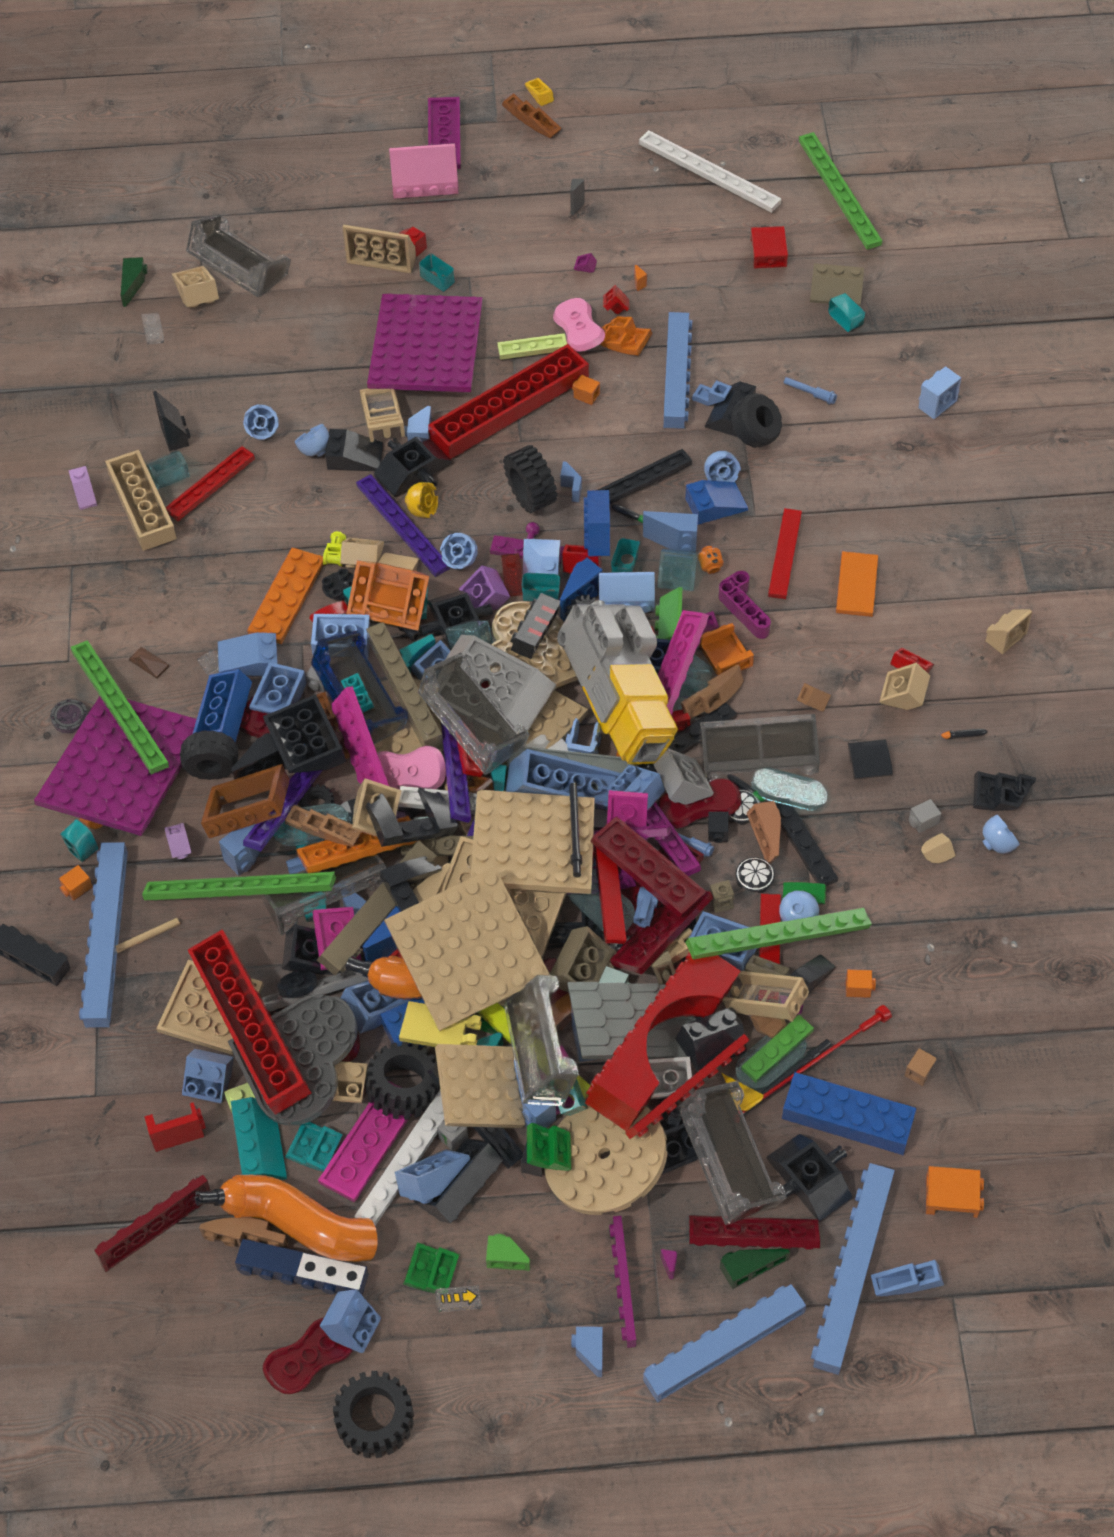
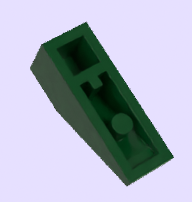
(132, 278)
(748, 1264)

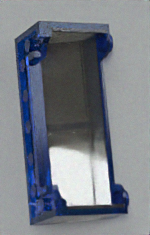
(345, 656)

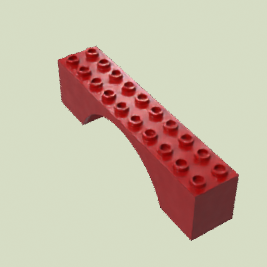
(627, 1078)

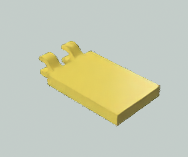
(421, 1029)

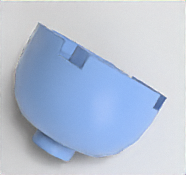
(261, 421)
(314, 441)
(722, 467)
(459, 551)
(998, 836)
(798, 905)

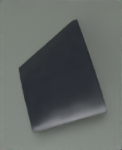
(1000, 791)

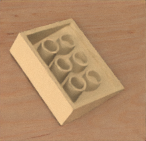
(379, 249)

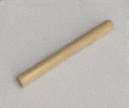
(147, 935)

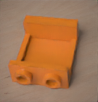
(725, 650)
(954, 1190)

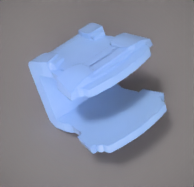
(571, 739)

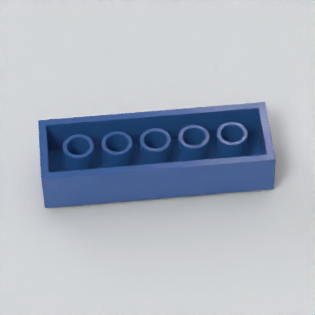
(848, 1113)

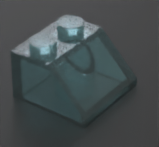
(677, 569)
(696, 677)

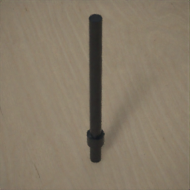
(576, 857)
(811, 1055)

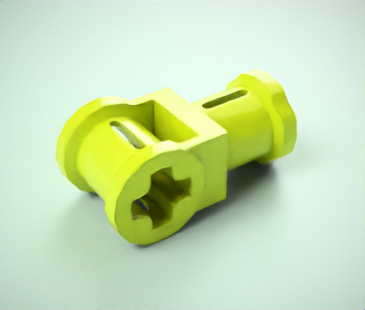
(332, 553)

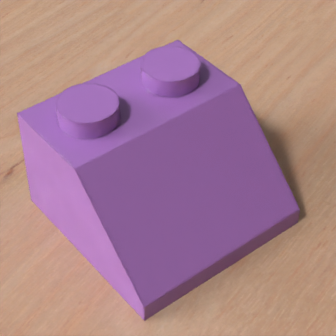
(486, 587)

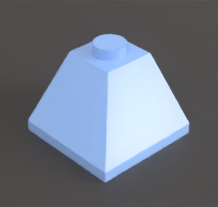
(541, 556)

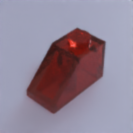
(512, 574)

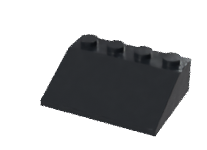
(305, 737)

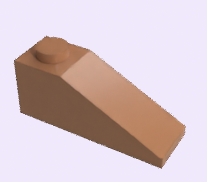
(766, 825)

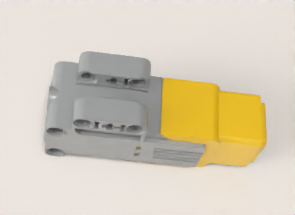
(611, 660)

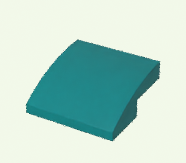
(313, 1146)

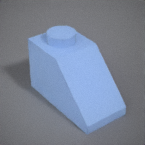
(418, 424)

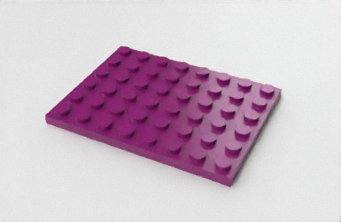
(425, 343)
(104, 775)

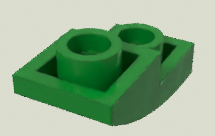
(817, 890)

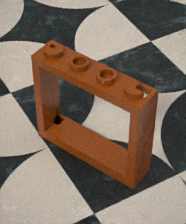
(271, 779)

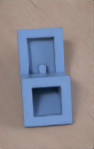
(710, 396)
(572, 479)

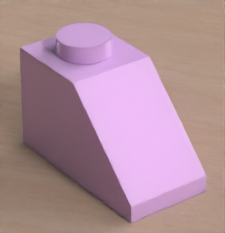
(82, 488)
(178, 841)

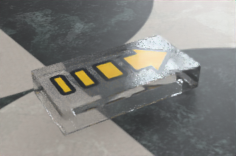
(458, 1298)

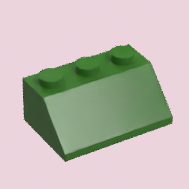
(669, 614)

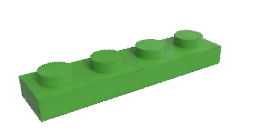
(777, 1048)

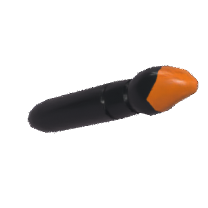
(964, 733)

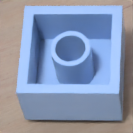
(939, 392)

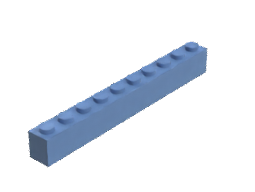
(104, 935)
(853, 1270)

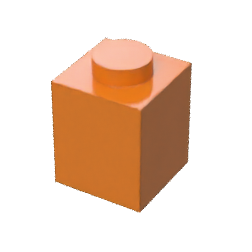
(586, 389)
(75, 883)
(859, 983)

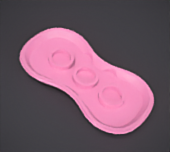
(578, 324)
(416, 769)

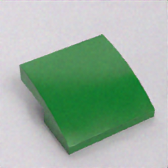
(548, 1147)
(430, 1268)

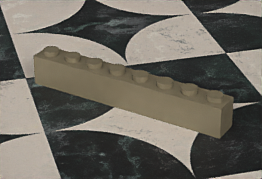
(404, 686)
(366, 920)

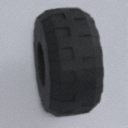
(756, 420)
(208, 755)

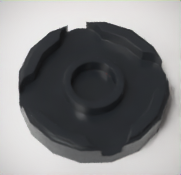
(297, 984)

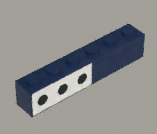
(300, 1268)

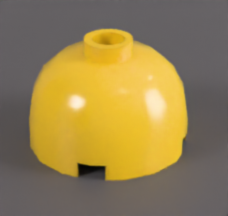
(422, 500)

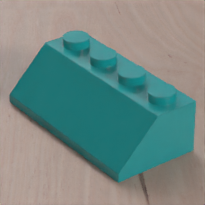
(257, 1140)

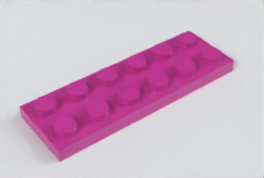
(681, 653)
(357, 737)
(361, 1152)

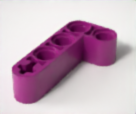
(733, 596)

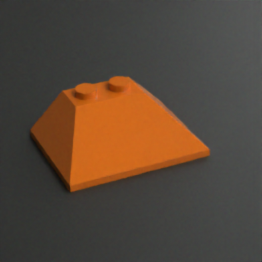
(388, 594)

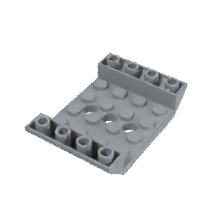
(515, 689)

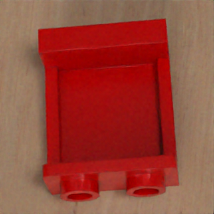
(769, 247)
(177, 1130)

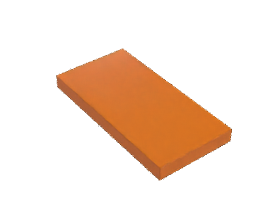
(857, 584)

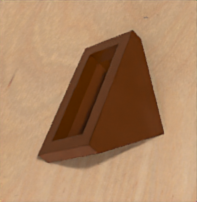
(148, 662)
(480, 783)

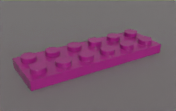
(445, 123)

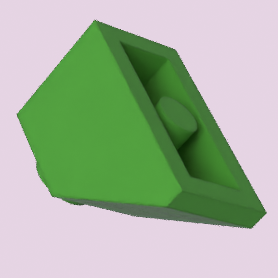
(505, 1254)

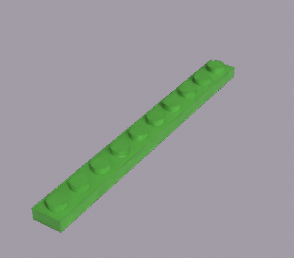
(840, 191)
(119, 707)
(239, 886)
(778, 933)

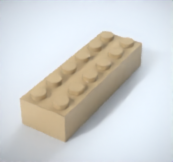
(140, 500)

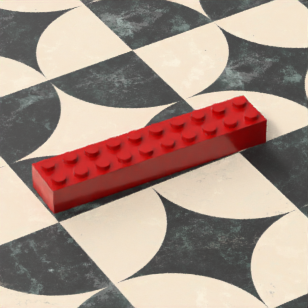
(507, 401)
(249, 1022)

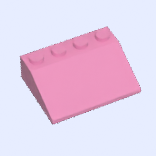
(424, 171)

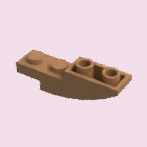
(715, 694)
(233, 1230)

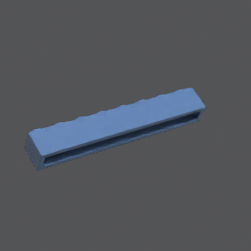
(676, 370)
(724, 1342)

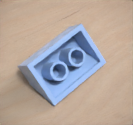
(628, 589)
(336, 624)

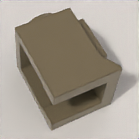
(722, 893)

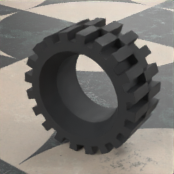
(530, 478)
(396, 1099)
(382, 1439)

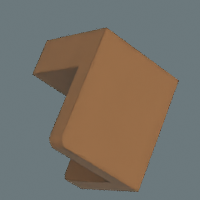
(813, 697)
(767, 1025)
(920, 1066)

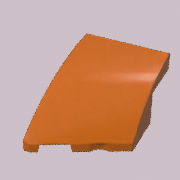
(624, 337)

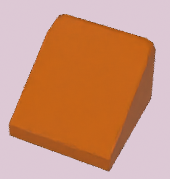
(640, 278)

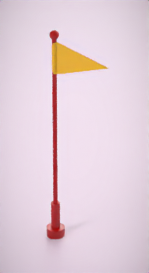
(753, 1097)

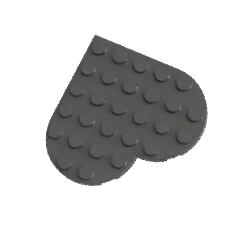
(319, 1036)

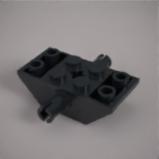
(410, 464)
(453, 611)
(812, 1175)

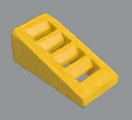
(540, 91)

